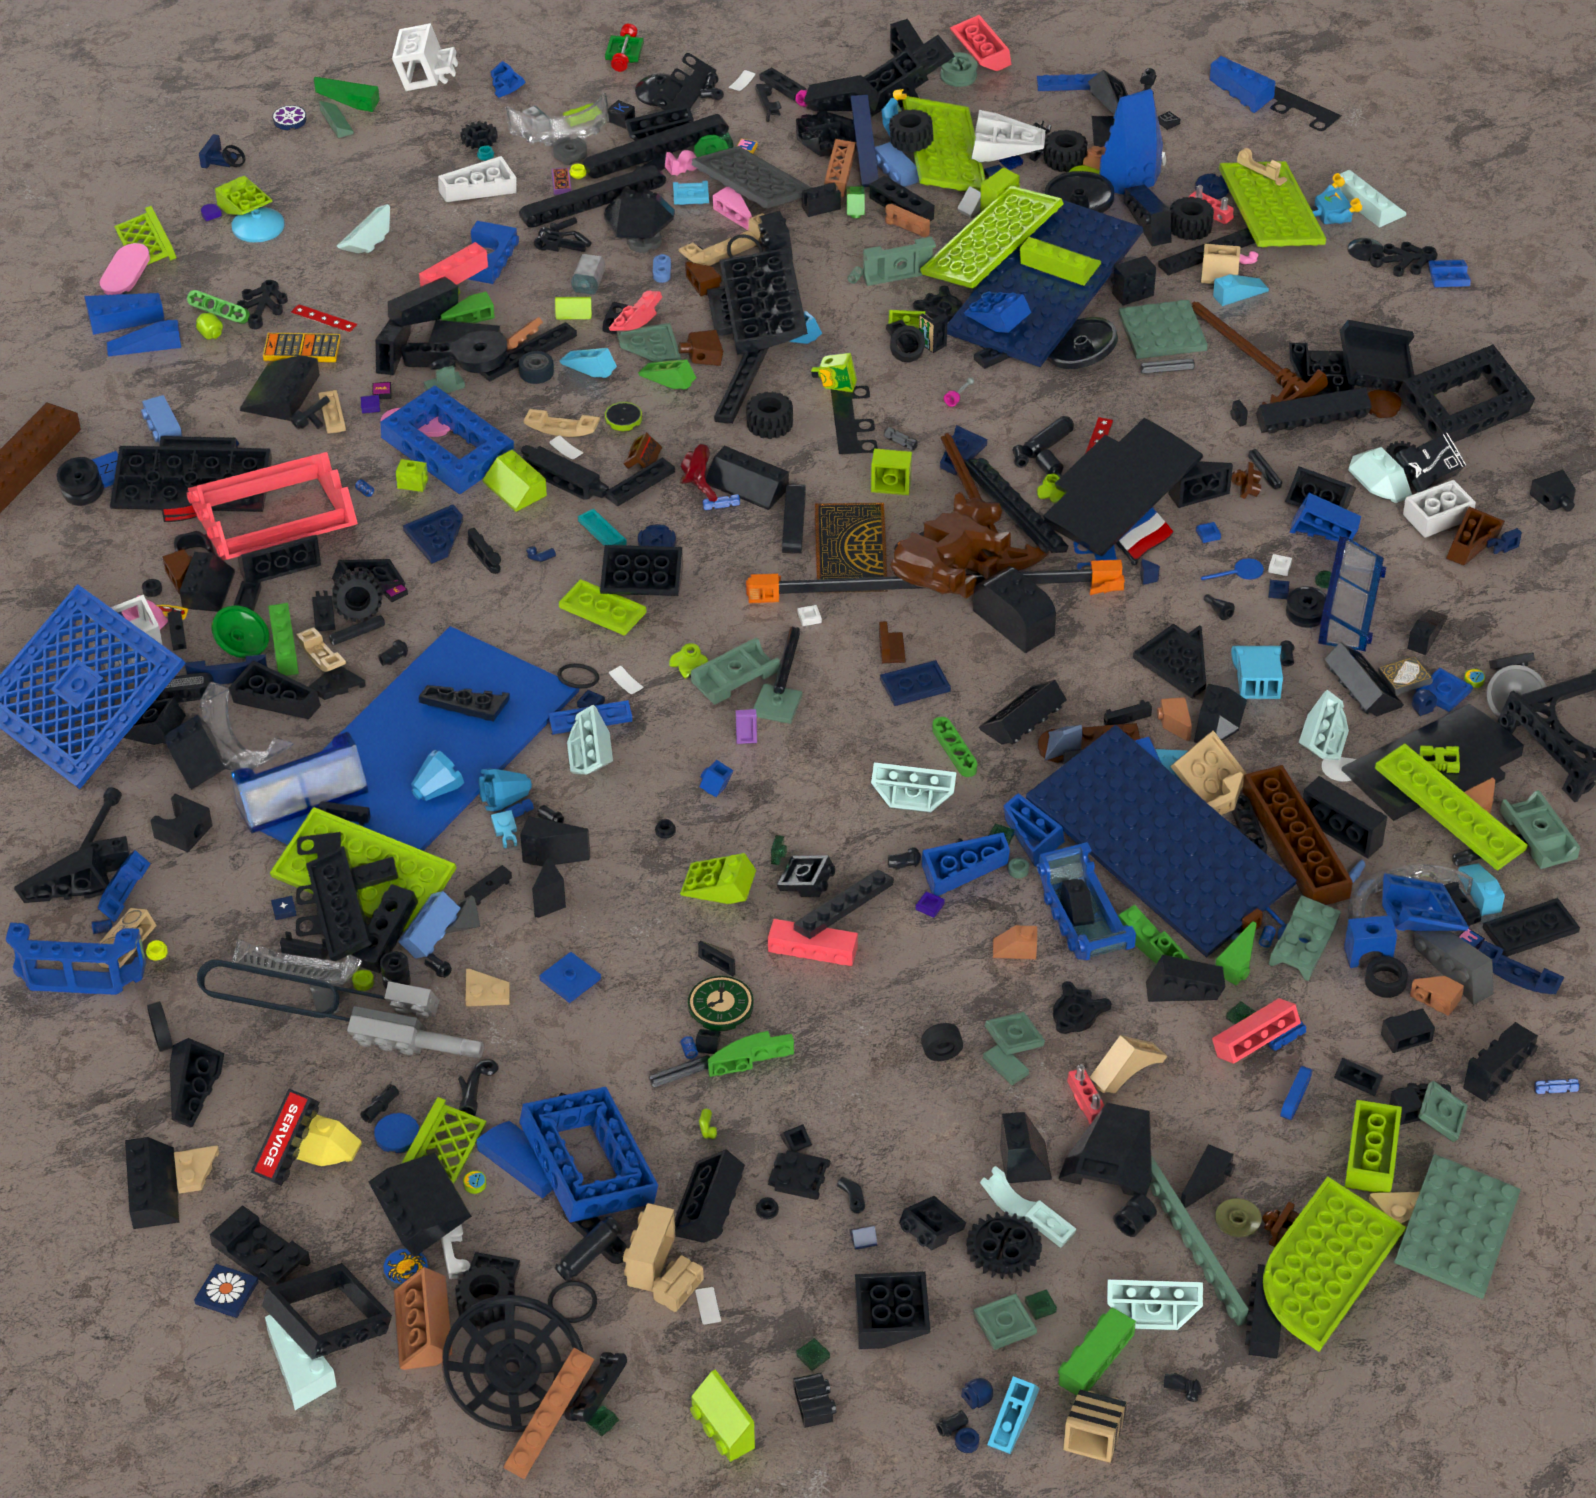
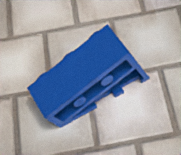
(1032, 828)

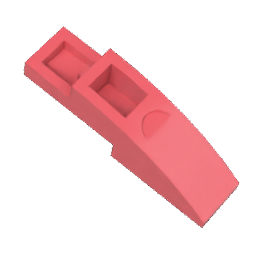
(638, 315)

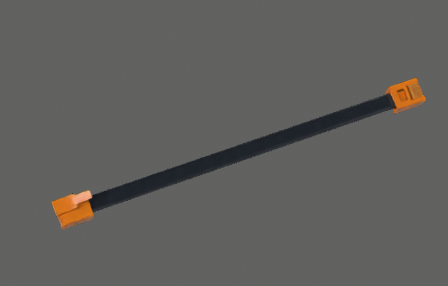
(765, 588)

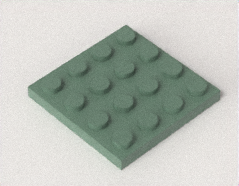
(1162, 329)

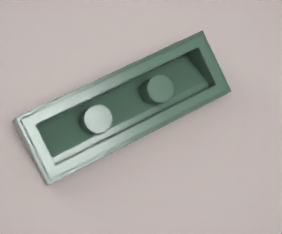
(335, 119)

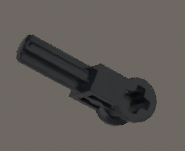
(554, 240)

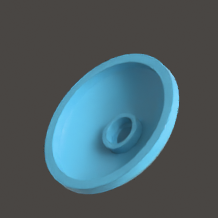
(258, 225)

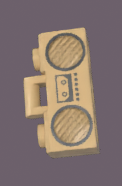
(134, 919)

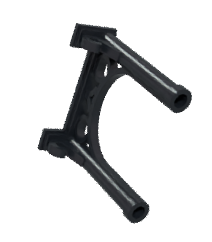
(1555, 739)

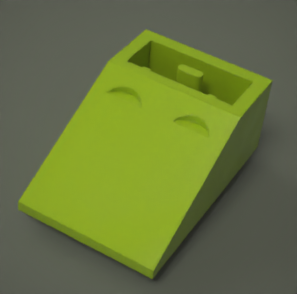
(240, 196)
(720, 879)

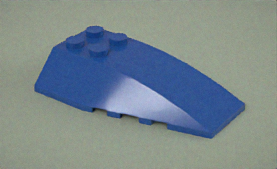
(1134, 145)

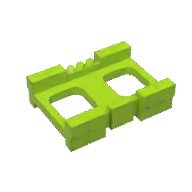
(1440, 752)

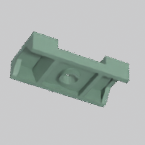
(881, 265)
(717, 678)
(1548, 844)
(1309, 921)

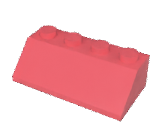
(982, 43)

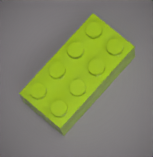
(1373, 1147)

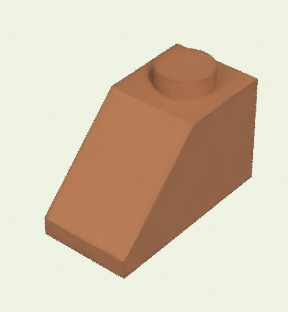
(1175, 717)
(1483, 794)
(1016, 943)

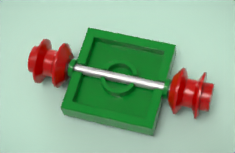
(624, 48)

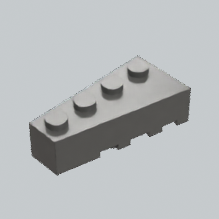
(1458, 962)

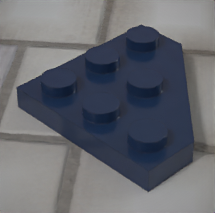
(435, 532)

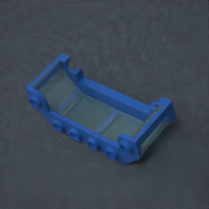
(1090, 940)

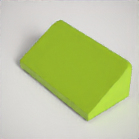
(573, 308)
(910, 318)

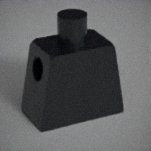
(1554, 491)

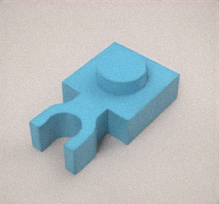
(505, 825)

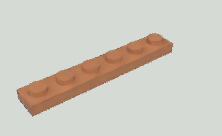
(548, 1413)

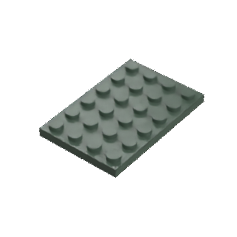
(1457, 1226)

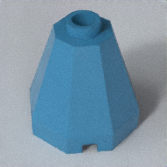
(436, 777)
(502, 788)

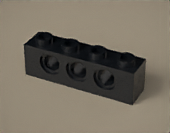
(886, 191)
(395, 898)

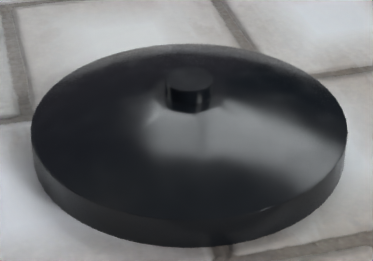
(1083, 189)
(1085, 343)

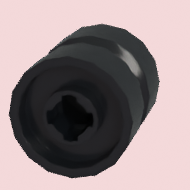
(395, 968)
(1135, 1215)

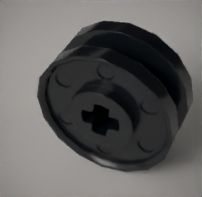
(1305, 606)

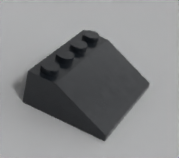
(282, 387)
(641, 570)
(419, 1201)

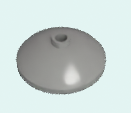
(1508, 679)

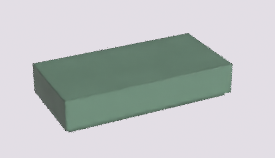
(1006, 1065)

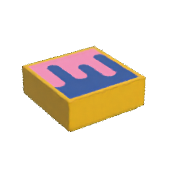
(748, 145)

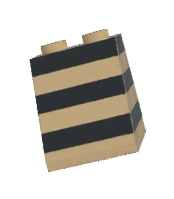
(1094, 1425)

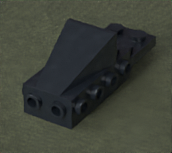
(908, 71)

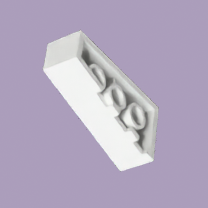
(478, 181)

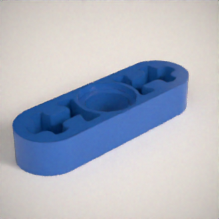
(1296, 1093)

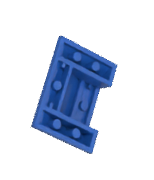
(1420, 905)

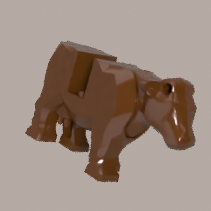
(951, 546)

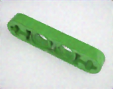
(218, 306)
(952, 747)

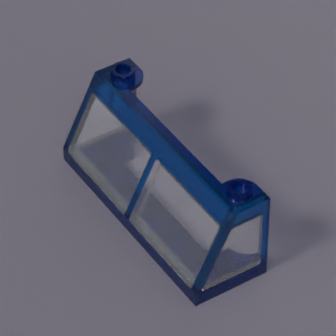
(1351, 596)
(299, 785)

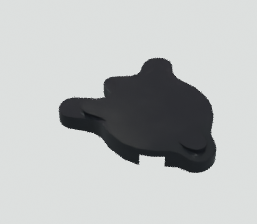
(939, 304)
(1076, 1009)

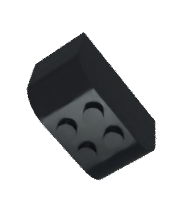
(1016, 608)

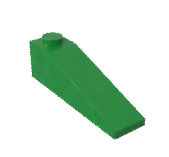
(351, 94)

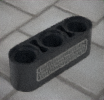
(186, 687)

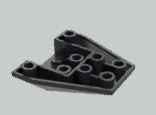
(821, 130)
(1332, 363)
(1113, 1150)

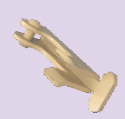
(1271, 171)

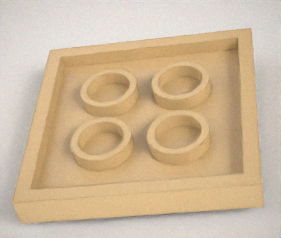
(1206, 767)

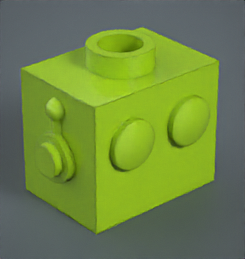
(411, 475)

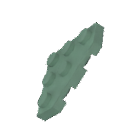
(651, 342)

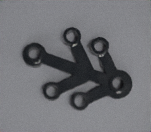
(1424, 255)
(268, 289)

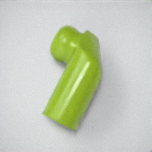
(704, 1122)

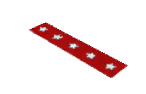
(324, 318)
(1101, 428)

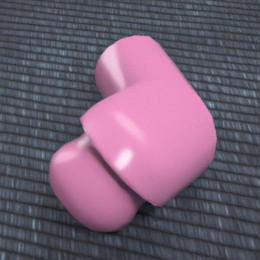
(1251, 259)

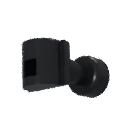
(1148, 78)

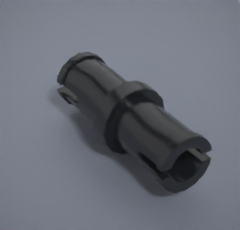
(379, 1103)

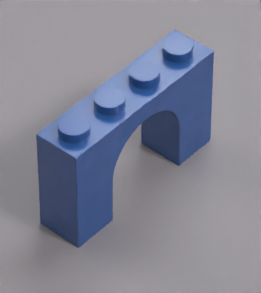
(498, 238)

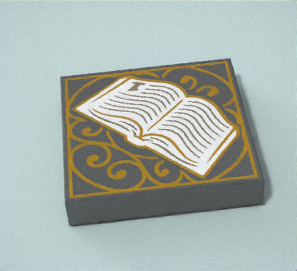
(1405, 675)

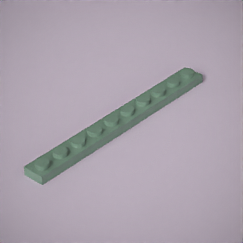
(1201, 1251)

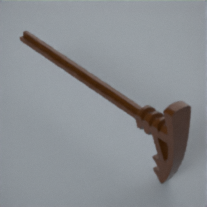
(1292, 385)
(1013, 557)

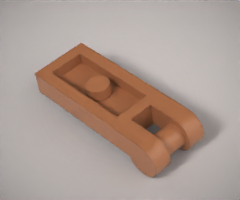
(907, 220)
(520, 336)

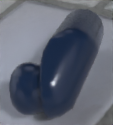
(533, 554)

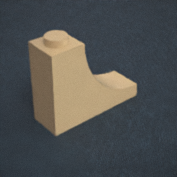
(1123, 1061)

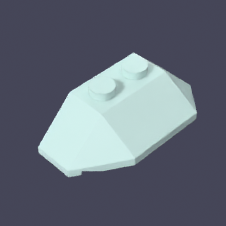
(368, 232)
(1380, 474)
(1326, 728)
(589, 743)
(912, 787)
(1156, 1303)

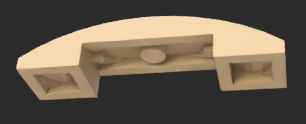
(558, 426)
(318, 651)

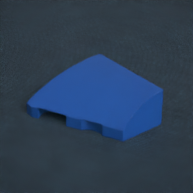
(505, 79)

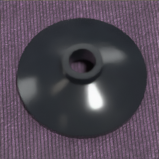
(1363, 247)

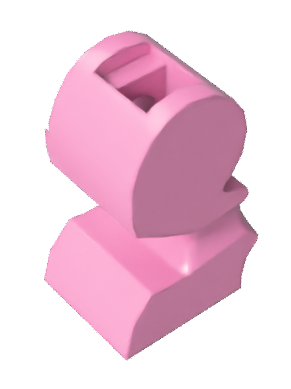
(679, 165)

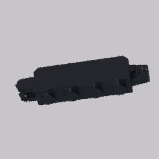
(564, 473)

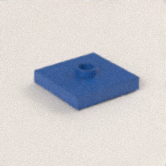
(570, 977)

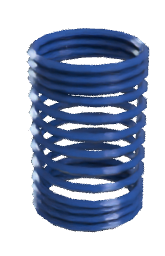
(365, 484)
(95, 926)
(1266, 937)
(684, 1046)

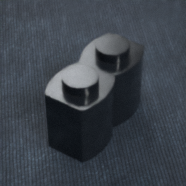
(813, 1399)

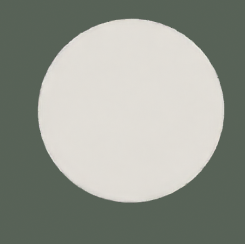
(1333, 768)

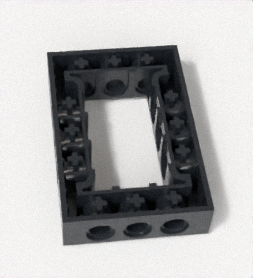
(1512, 398)

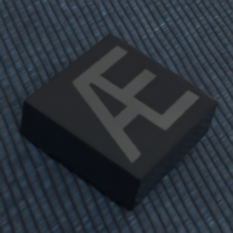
(1168, 120)

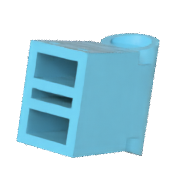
(1258, 671)

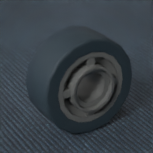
(536, 367)

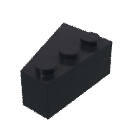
(903, 37)
(1184, 980)

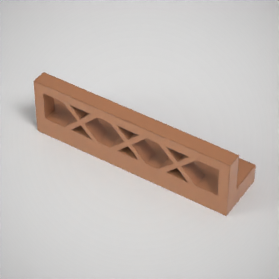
(845, 164)

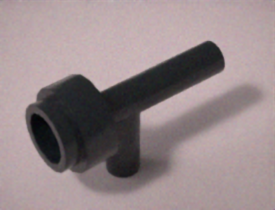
(300, 420)

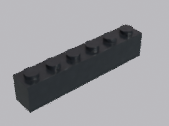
(1313, 410)

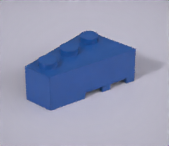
(1324, 519)

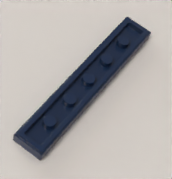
(864, 139)

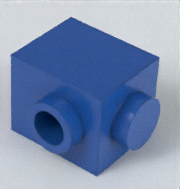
(715, 778)

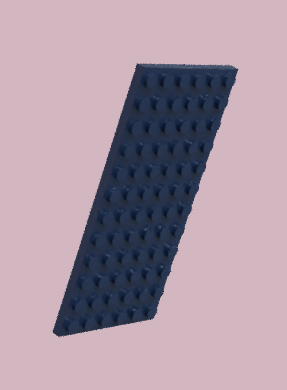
(1052, 300)
(1161, 840)

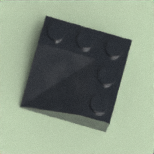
(891, 1308)

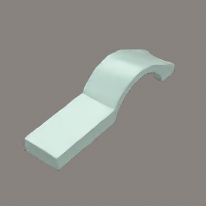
(1042, 1216)

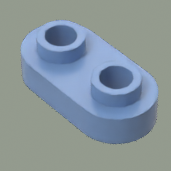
(662, 268)

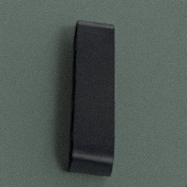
(793, 518)

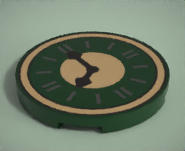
(720, 1003)

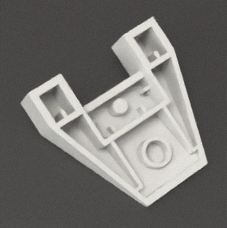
(1004, 137)

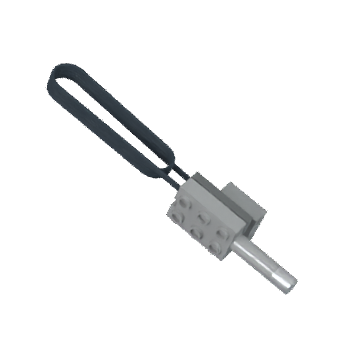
(366, 1025)

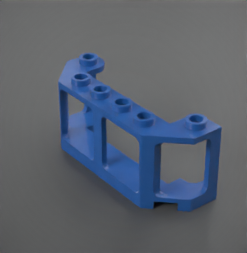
(71, 980)

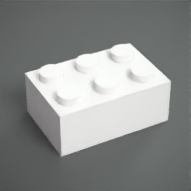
(1437, 508)

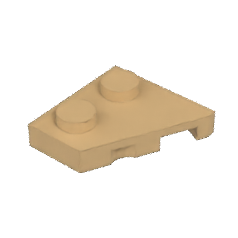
(485, 990)
(193, 1167)
(1396, 1205)

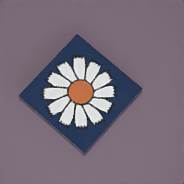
(226, 1290)

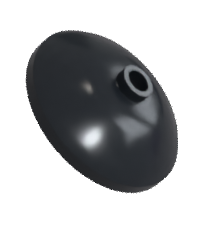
(657, 84)

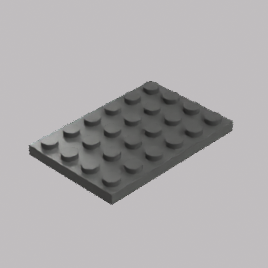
(751, 176)

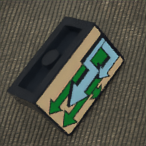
(934, 331)

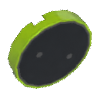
(623, 416)

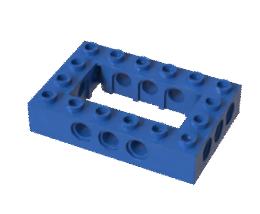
(459, 474)
(595, 1107)

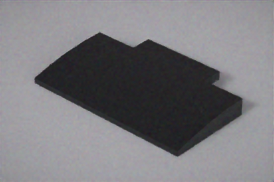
(758, 301)
(165, 472)
(1119, 484)
(1482, 751)

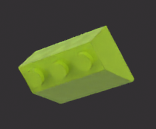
(515, 481)
(723, 1417)

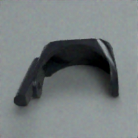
(192, 540)

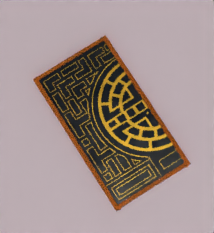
(850, 541)

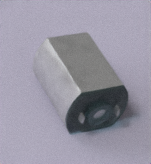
(588, 274)

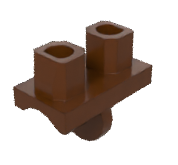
(1247, 480)
(1279, 1223)

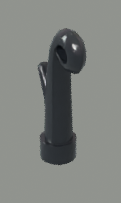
(469, 1090)

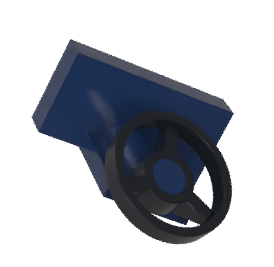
(211, 154)

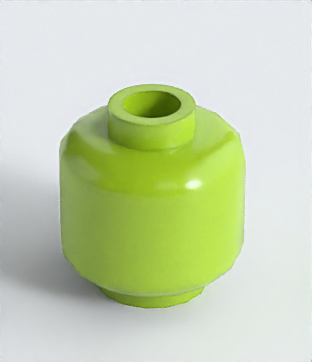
(209, 325)

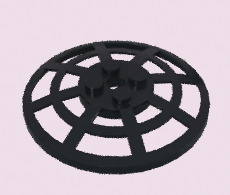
(504, 1352)

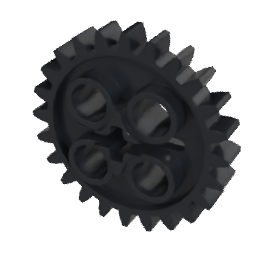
(991, 1236)

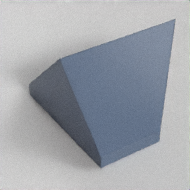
(1063, 740)

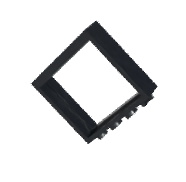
(280, 1296)

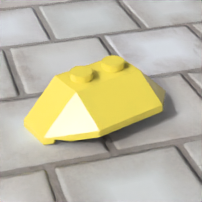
(328, 1143)

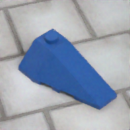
(154, 337)

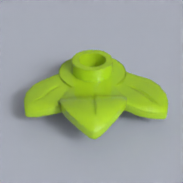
(1049, 490)
(688, 661)

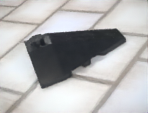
(1107, 89)
(74, 875)
(192, 1075)

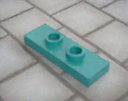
(601, 529)

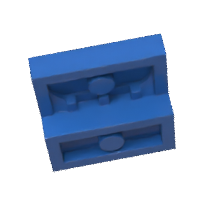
(1449, 273)

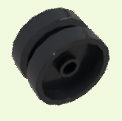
(80, 481)

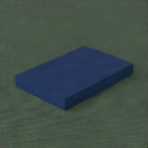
(915, 683)

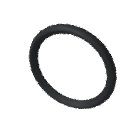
(742, 236)
(579, 686)
(575, 1283)

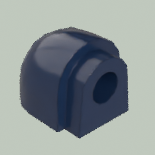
(1424, 702)
(977, 1392)

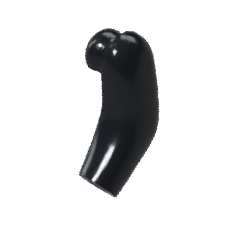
(855, 1193)

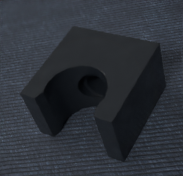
(187, 828)

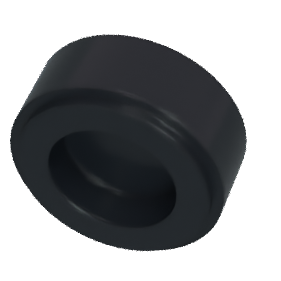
(152, 588)

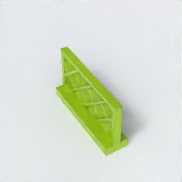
(156, 234)
(432, 1126)

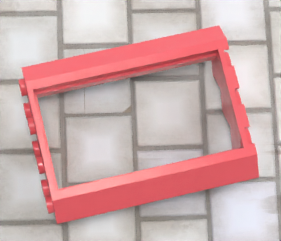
(266, 480)

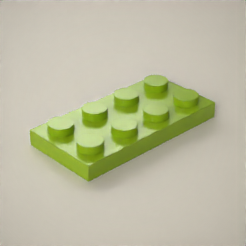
(603, 609)

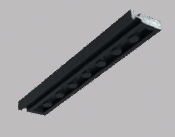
(1015, 506)

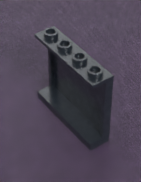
(1376, 355)

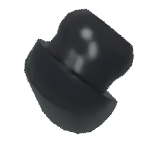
(714, 93)

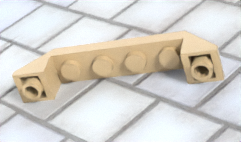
(719, 251)
(1231, 789)

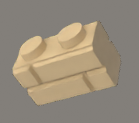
(677, 1283)

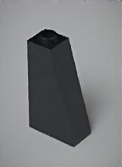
(452, 331)
(389, 345)

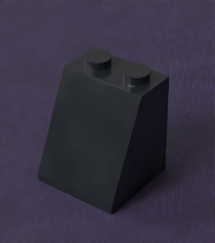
(1023, 1150)

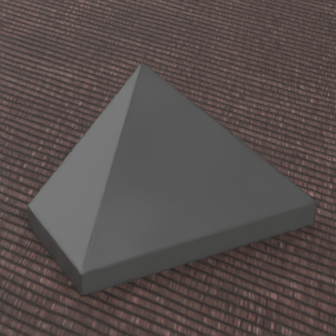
(466, 917)

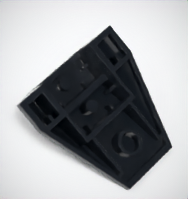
(638, 214)

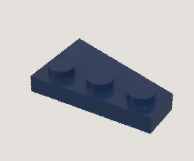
(968, 444)

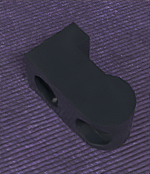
(611, 316)

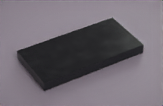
(1531, 927)

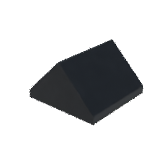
(548, 890)

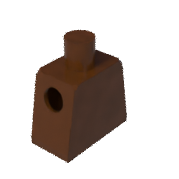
(703, 347)

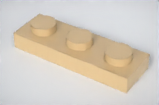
(332, 412)

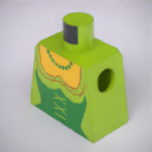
(836, 372)

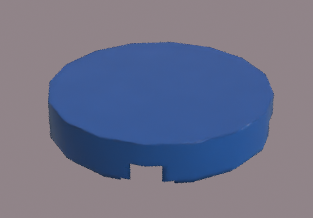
(396, 1132)

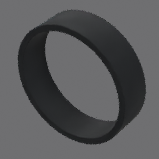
(159, 1026)

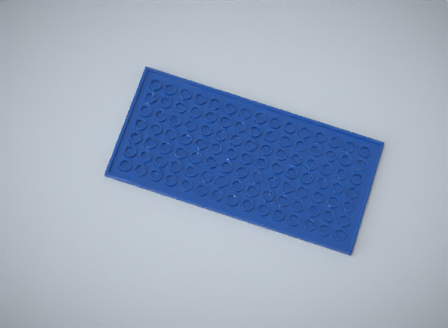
(400, 733)

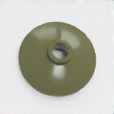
(1241, 1211)

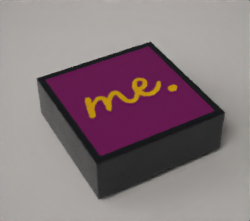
(382, 389)
(396, 593)

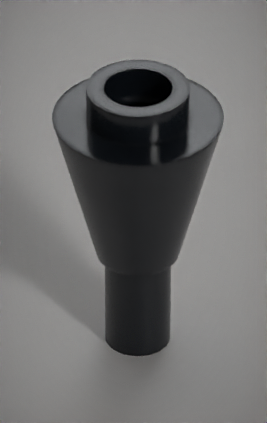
(1223, 608)

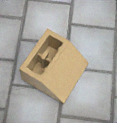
(1219, 262)

